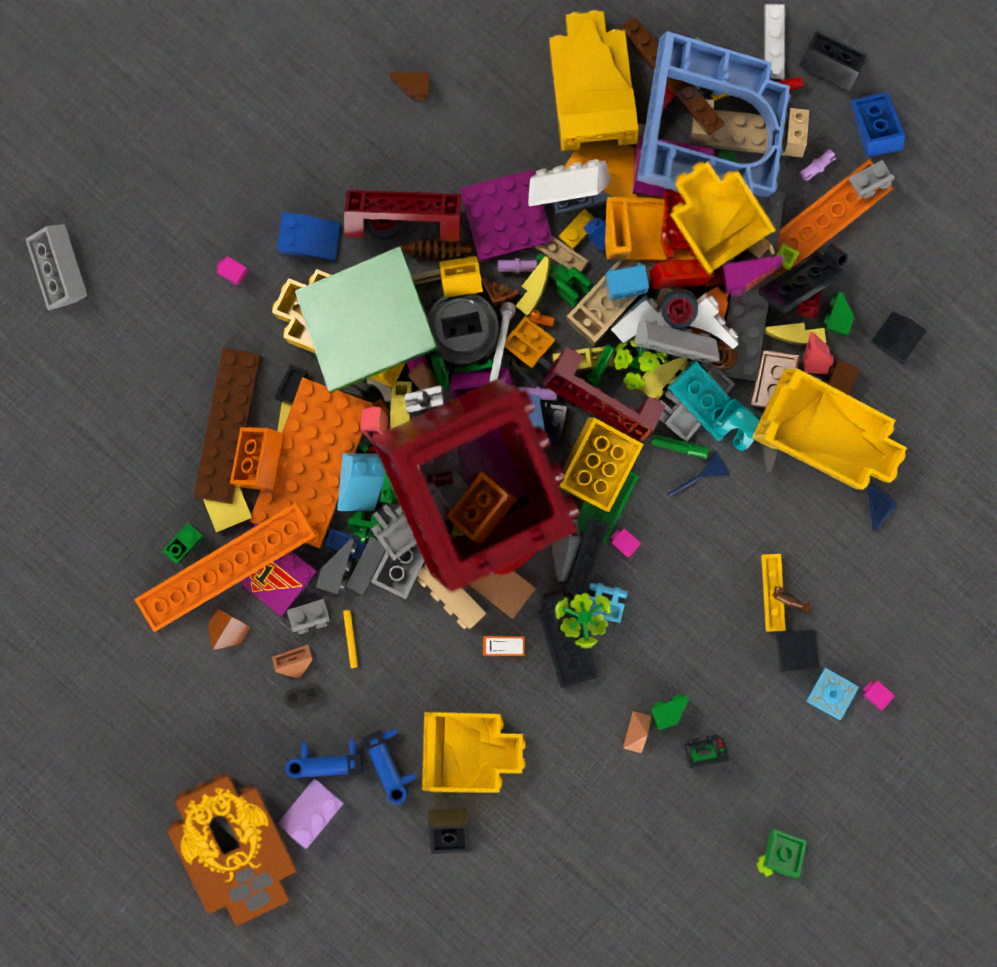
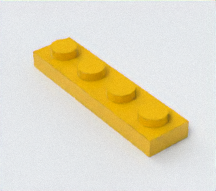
(772, 577)

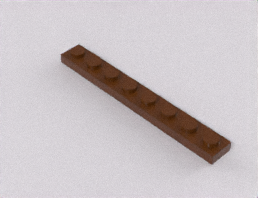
(684, 91)

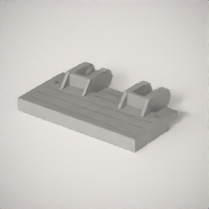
(679, 418)
(397, 534)

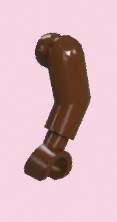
(792, 602)

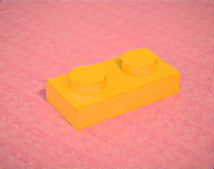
(574, 232)

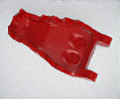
(671, 236)

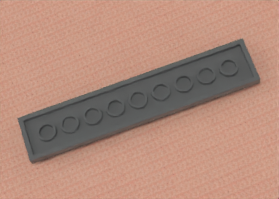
(749, 311)

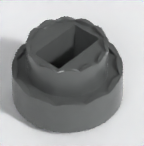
(459, 314)

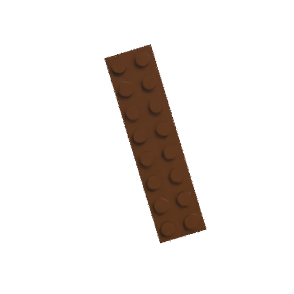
(228, 413)

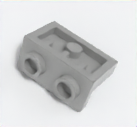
(871, 179)
(308, 616)

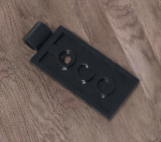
(801, 282)
(570, 660)

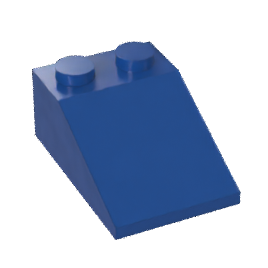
(878, 125)
(308, 236)

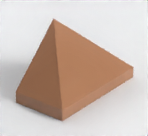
(423, 377)
(293, 662)
(637, 732)

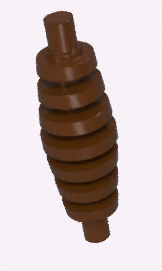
(459, 248)

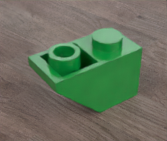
(840, 317)
(183, 543)
(669, 713)

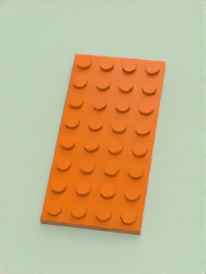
(311, 453)

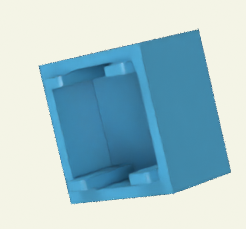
(626, 282)

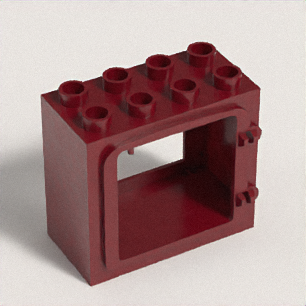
(458, 421)

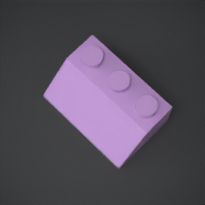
(310, 813)

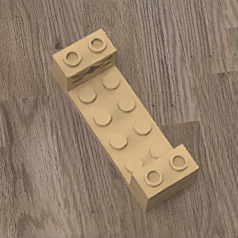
(750, 134)
(596, 312)

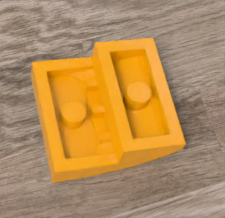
(528, 342)

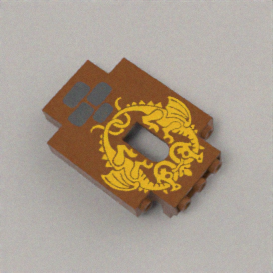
(241, 879)

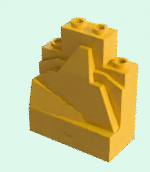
(718, 215)
(468, 752)

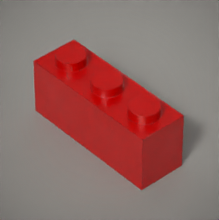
(679, 274)

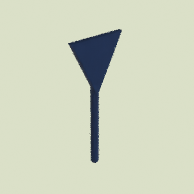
(714, 467)

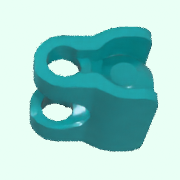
(737, 416)

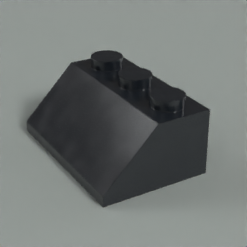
(832, 61)

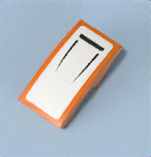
(503, 646)

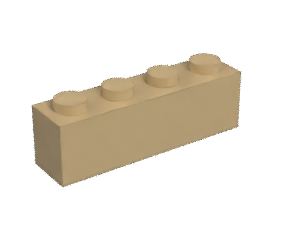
(456, 602)

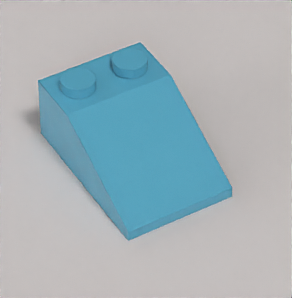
(360, 482)

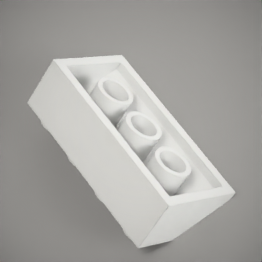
(568, 182)

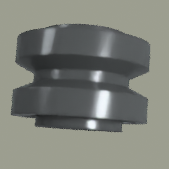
(356, 389)

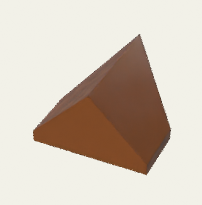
(497, 293)
(226, 630)

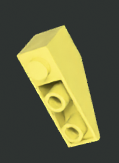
(661, 377)
(398, 405)

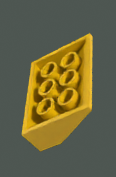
(599, 464)

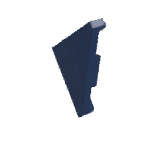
(880, 506)

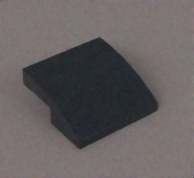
(554, 421)

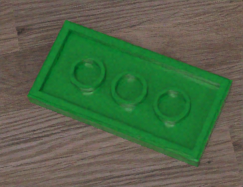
(590, 511)

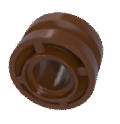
(729, 359)

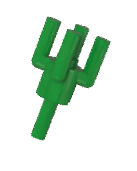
(565, 281)

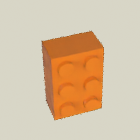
(256, 458)
(481, 507)

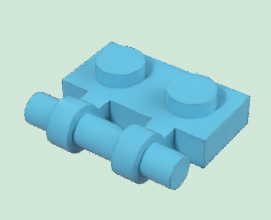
(616, 608)

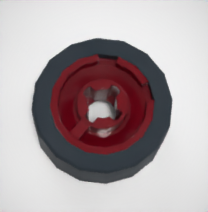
(383, 230)
(675, 299)

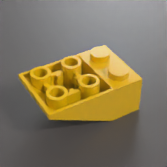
(460, 276)

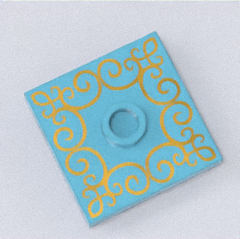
(832, 694)

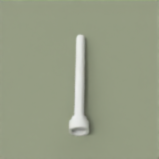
(507, 311)

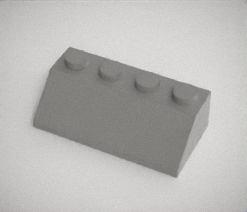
(56, 266)
(676, 342)
(398, 574)

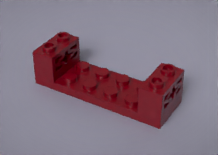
(402, 206)
(632, 423)

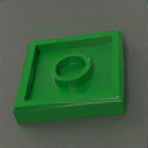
(784, 853)

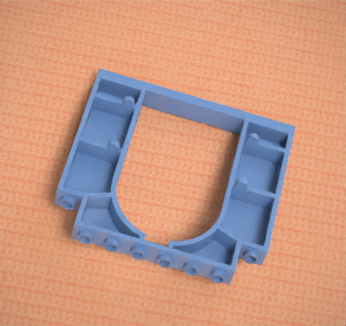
(723, 73)

